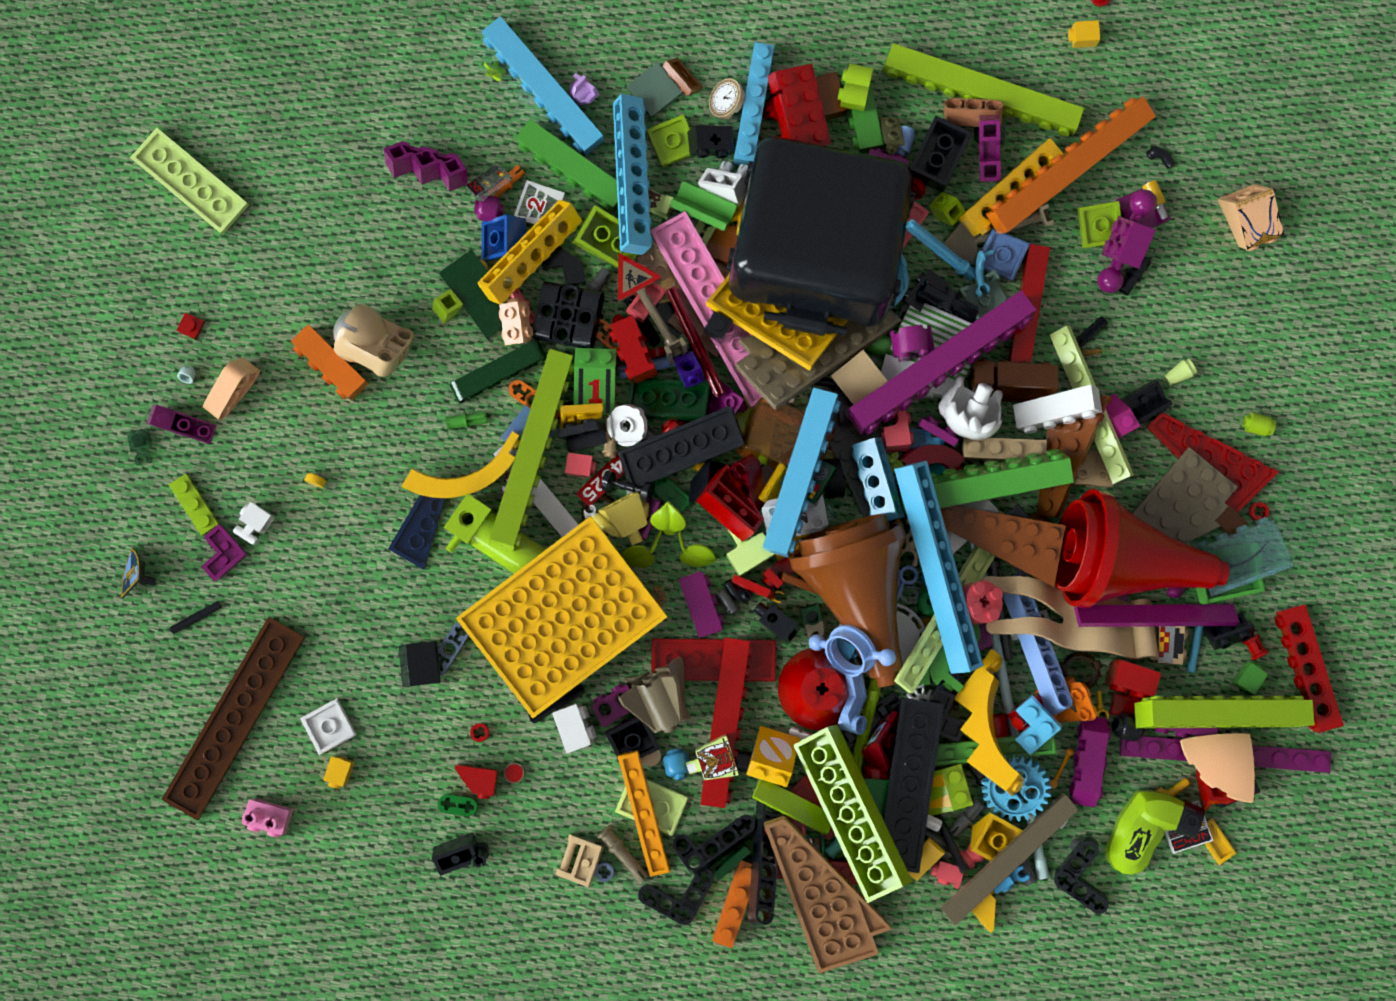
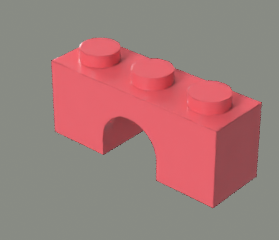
(898, 437)

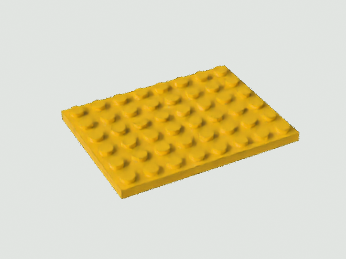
(561, 617)

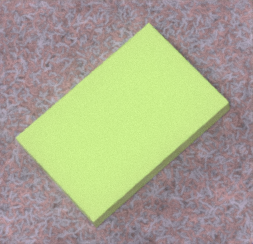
(667, 806)

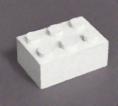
(574, 727)

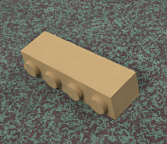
(1000, 448)

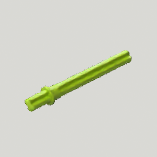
(869, 709)

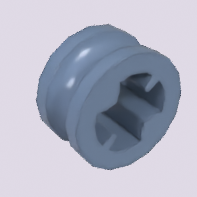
(599, 875)

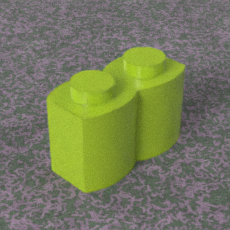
(856, 87)

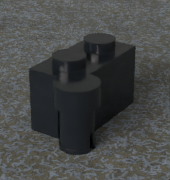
(459, 853)

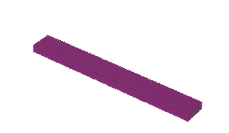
(1157, 615)

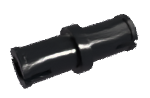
(1133, 276)

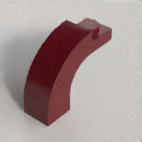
(933, 454)

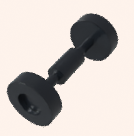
(609, 481)

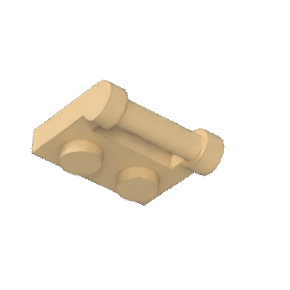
(585, 863)

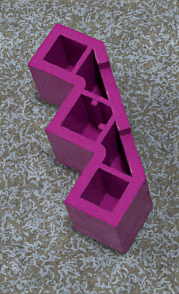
(426, 164)
(1089, 762)

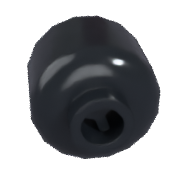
(1125, 727)

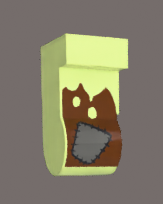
(660, 204)

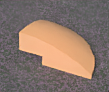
(1224, 763)

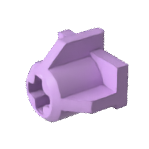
(582, 91)

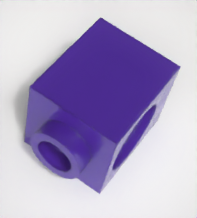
(689, 369)

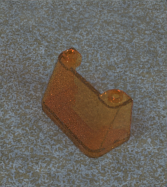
(773, 432)

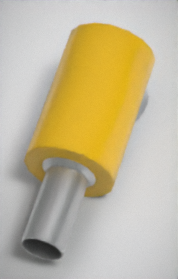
(1154, 187)

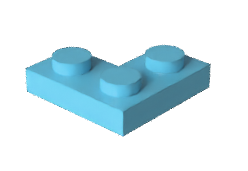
(1041, 725)

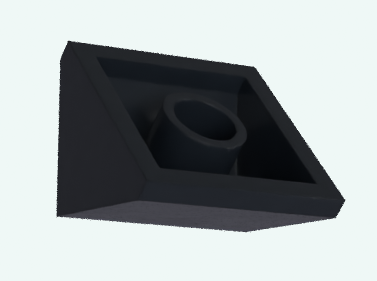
(419, 664)
(632, 736)

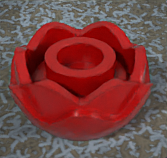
(919, 188)

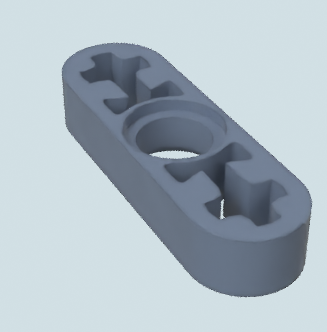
(446, 665)

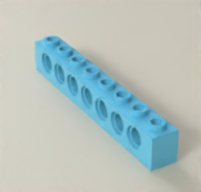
(632, 174)

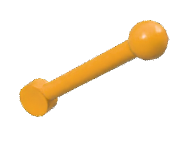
(1069, 752)

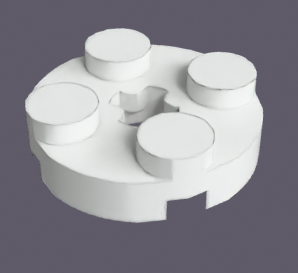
(636, 418)

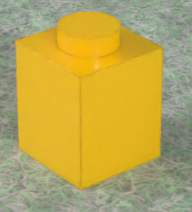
(1084, 34)
(338, 772)

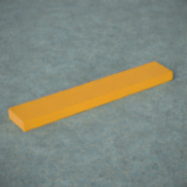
(644, 813)

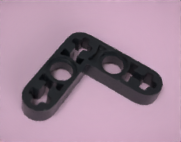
(1074, 875)
(685, 903)

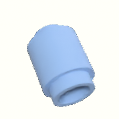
(908, 135)

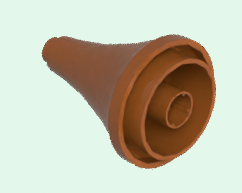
(857, 578)

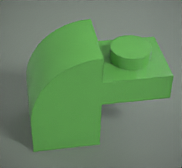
(939, 672)

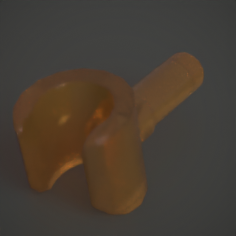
(1090, 352)

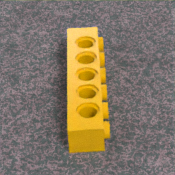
(973, 217)
(541, 241)

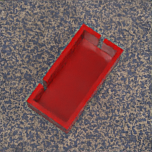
(799, 105)

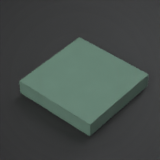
(655, 88)

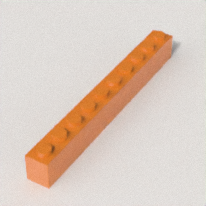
(1070, 165)

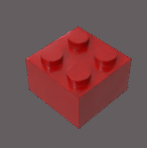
(1129, 677)

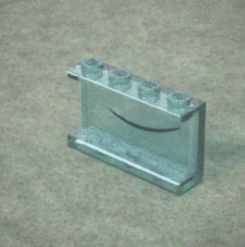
(1250, 553)

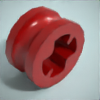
(1258, 505)
(481, 738)

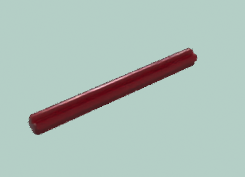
(695, 342)

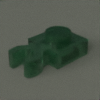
(140, 442)

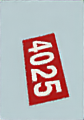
(592, 489)

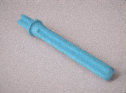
(961, 266)

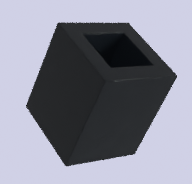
(717, 327)

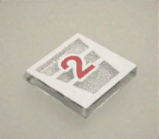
(536, 201)

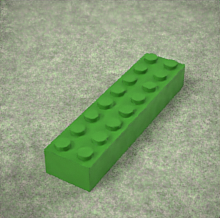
(1001, 478)

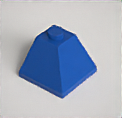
(501, 235)

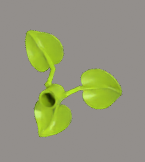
(669, 521)

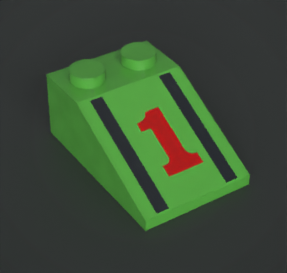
(595, 377)

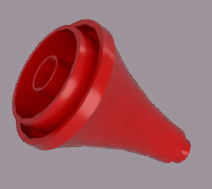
(1118, 554)

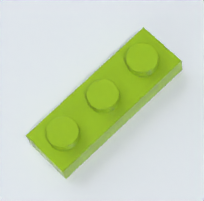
(194, 504)

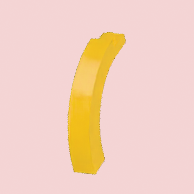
(455, 487)

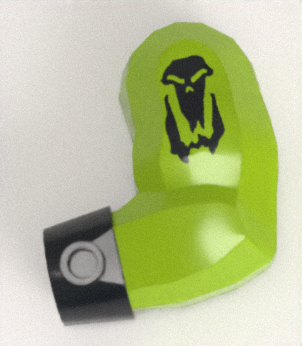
(1143, 825)

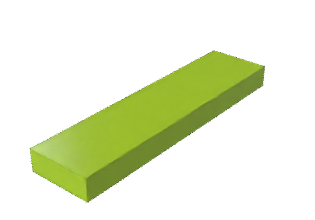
(792, 806)

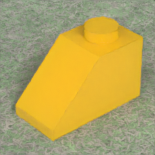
(986, 912)

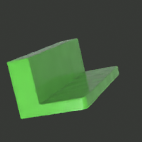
(704, 205)

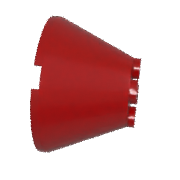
(799, 694)

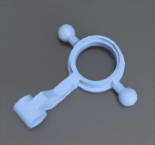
(850, 717)

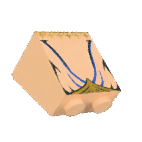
(1252, 216)

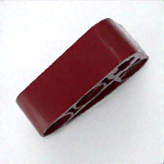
(750, 476)

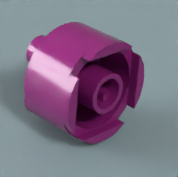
(912, 342)

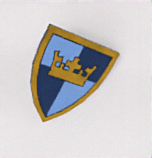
(134, 573)

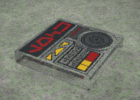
(488, 182)

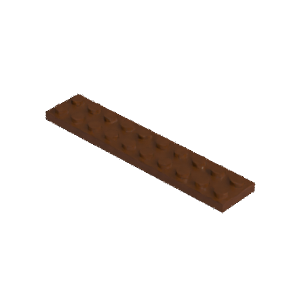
(233, 718)

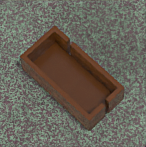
(1017, 381)

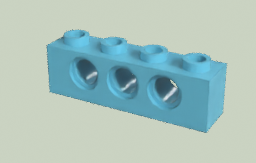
(881, 469)

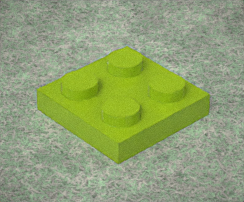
(670, 140)
(1096, 223)

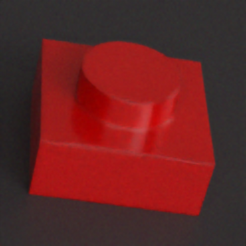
(190, 326)

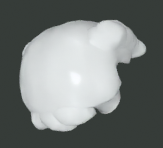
(971, 413)

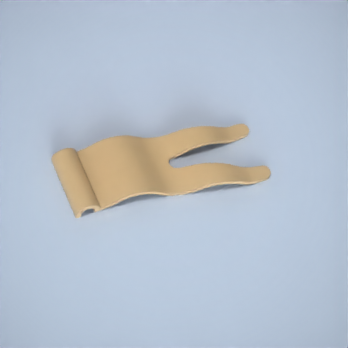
(1127, 642)

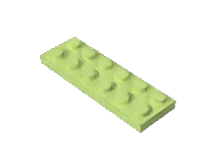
(189, 181)

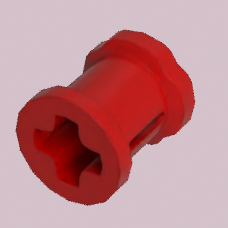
(1255, 647)

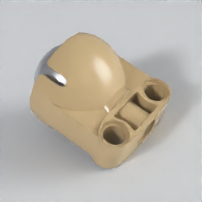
(371, 340)

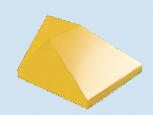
(992, 835)

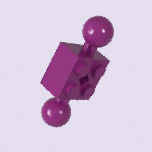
(1127, 241)

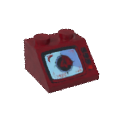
(880, 746)

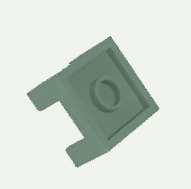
(987, 301)

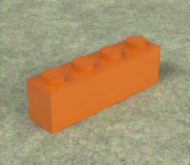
(334, 368)
(734, 905)

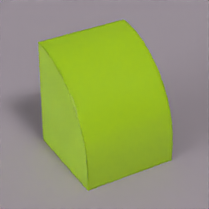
(447, 306)

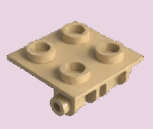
(1093, 472)

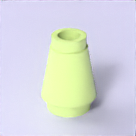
(1182, 371)

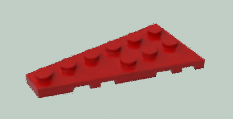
(1241, 470)

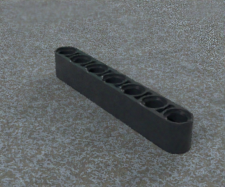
(760, 861)

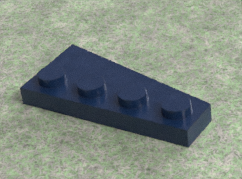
(418, 531)

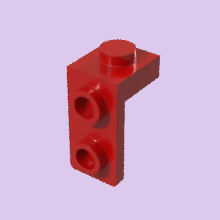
(770, 575)

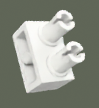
(724, 183)

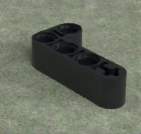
(715, 841)

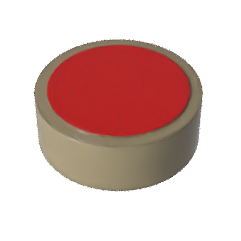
(514, 772)

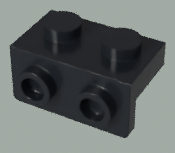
(1147, 401)
(583, 436)
(1225, 636)

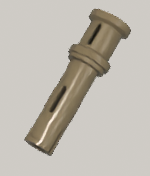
(616, 846)

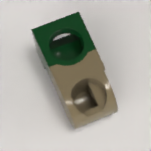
(812, 620)

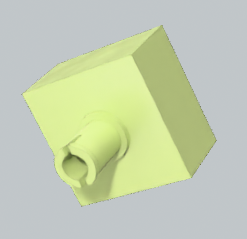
(748, 554)

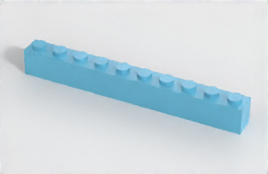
(938, 567)

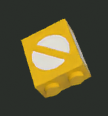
(773, 756)

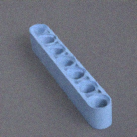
(1040, 657)

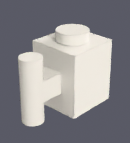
(256, 519)

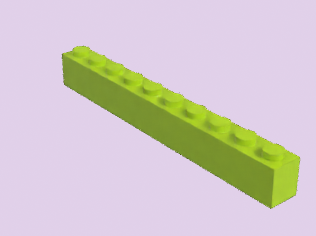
(970, 84)
(531, 451)

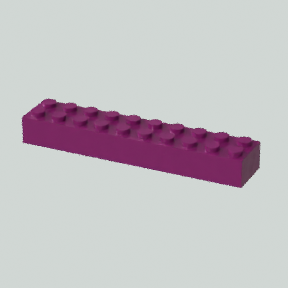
(940, 363)

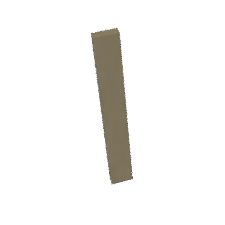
(1009, 859)

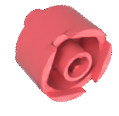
(983, 601)

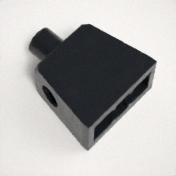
(783, 628)

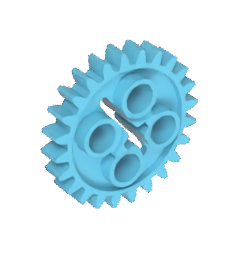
(1033, 778)

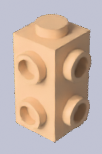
(515, 322)

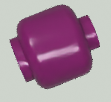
(488, 208)

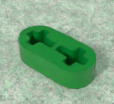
(457, 810)

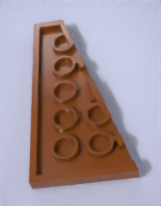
(1075, 442)
(1017, 540)

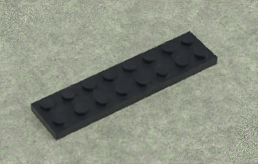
(912, 777)

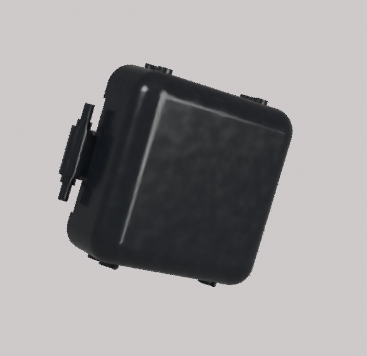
(821, 235)

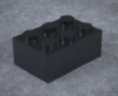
(940, 153)

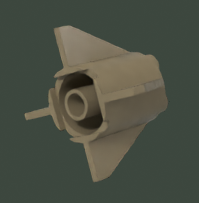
(658, 697)

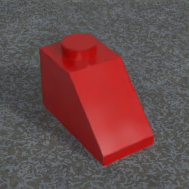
(479, 779)

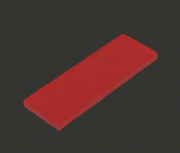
(704, 657)

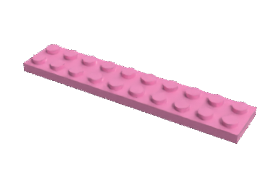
(699, 280)

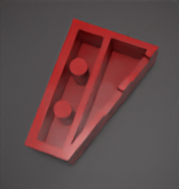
(633, 350)
(730, 505)

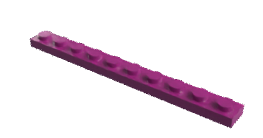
(1263, 756)

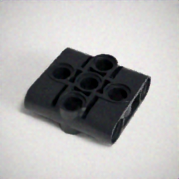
(551, 327)

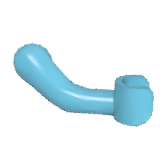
(979, 272)

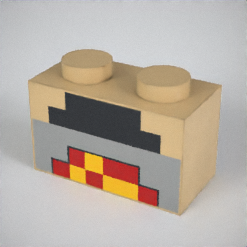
(1171, 644)

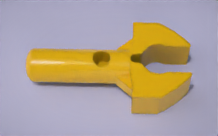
(1176, 788)

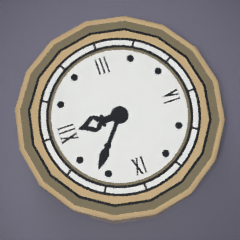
(726, 98)

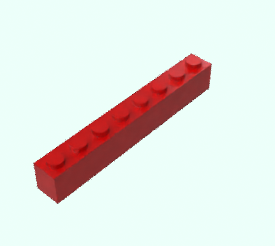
(728, 712)

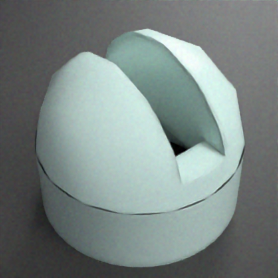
(186, 372)

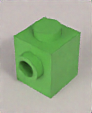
(1250, 678)

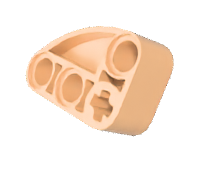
(230, 387)

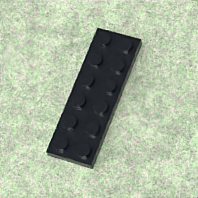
(682, 447)

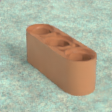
(967, 111)

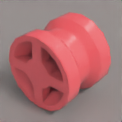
(971, 857)

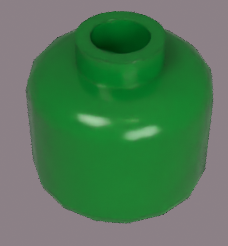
(922, 605)

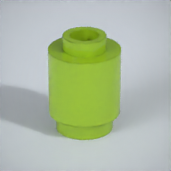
(1259, 424)

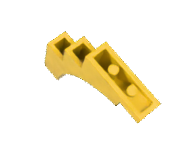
(978, 698)

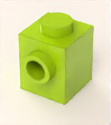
(947, 208)

